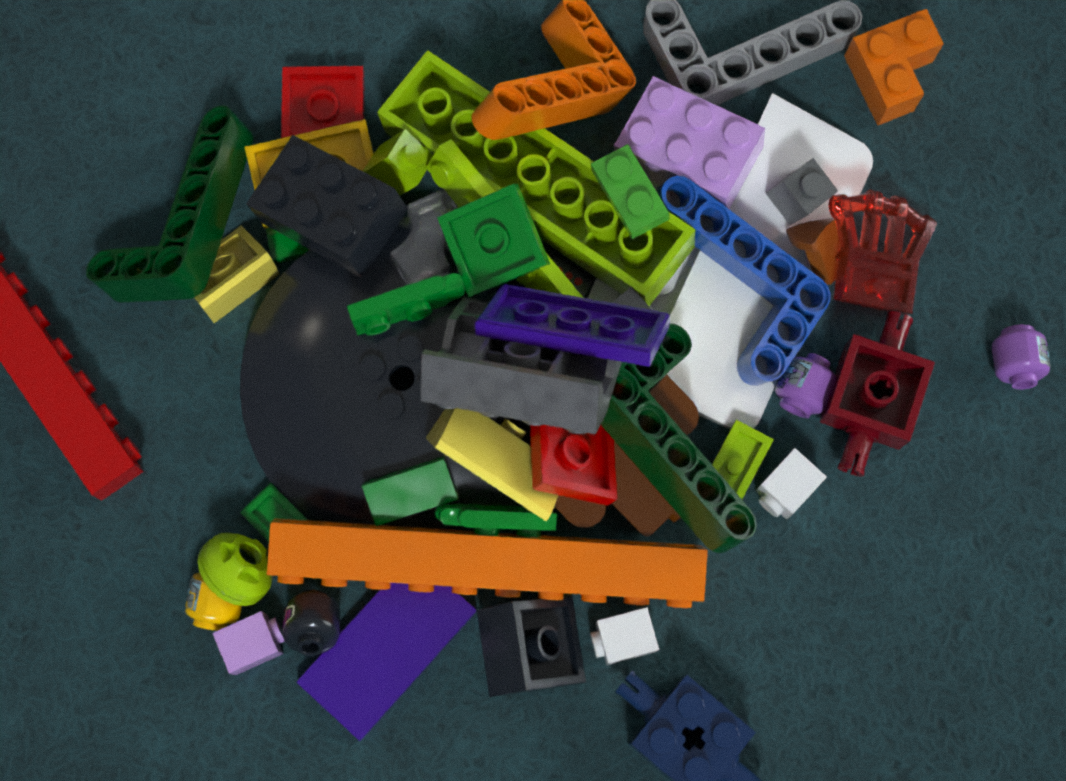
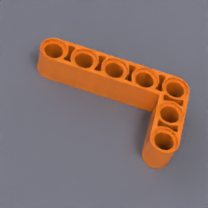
(589, 86)

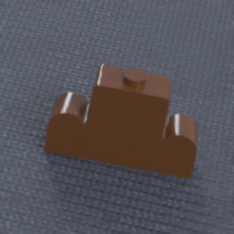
(636, 495)

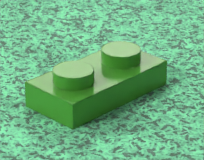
(630, 191)

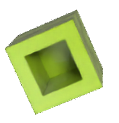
(399, 162)

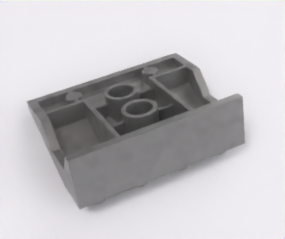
(515, 377)

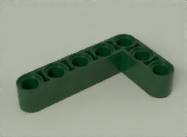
(194, 226)
(719, 514)

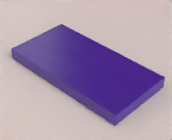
(574, 324)
(384, 653)

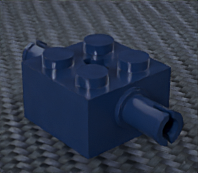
(688, 708)

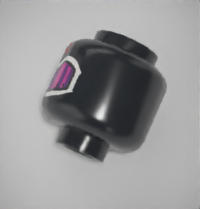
(311, 622)

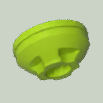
(230, 574)

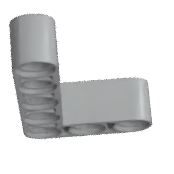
(745, 56)

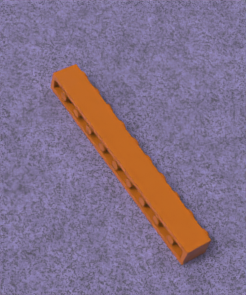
(476, 561)

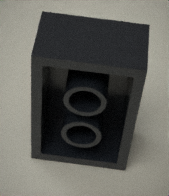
(327, 206)

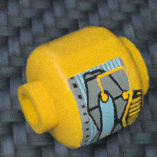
(207, 608)

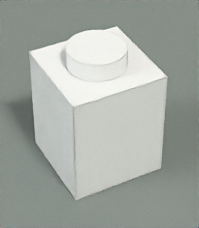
(789, 485)
(624, 636)

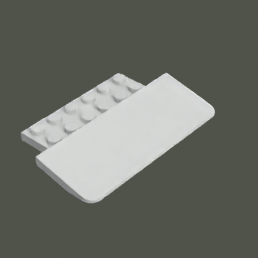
(717, 306)

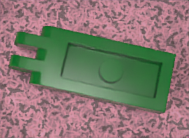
(408, 302)
(492, 518)

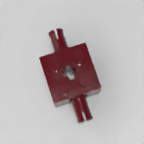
(901, 384)

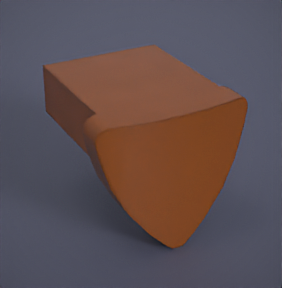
(821, 245)

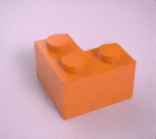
(886, 60)

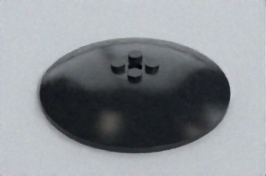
(324, 397)

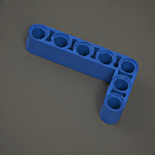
(753, 272)

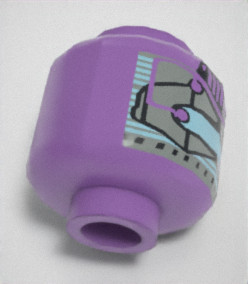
(1021, 356)
(806, 385)

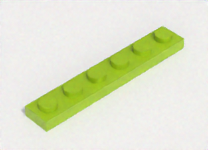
(464, 185)

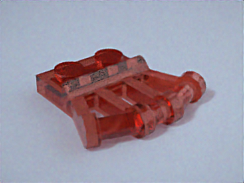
(875, 277)

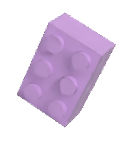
(693, 139)

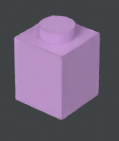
(249, 642)

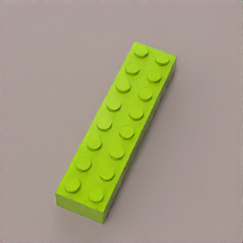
(553, 178)

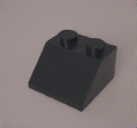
(530, 646)

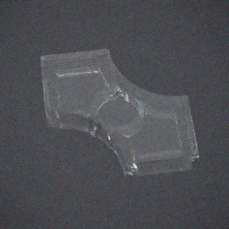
(423, 250)

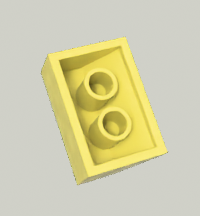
(492, 454)

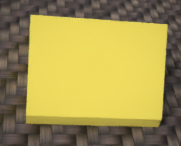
(237, 273)

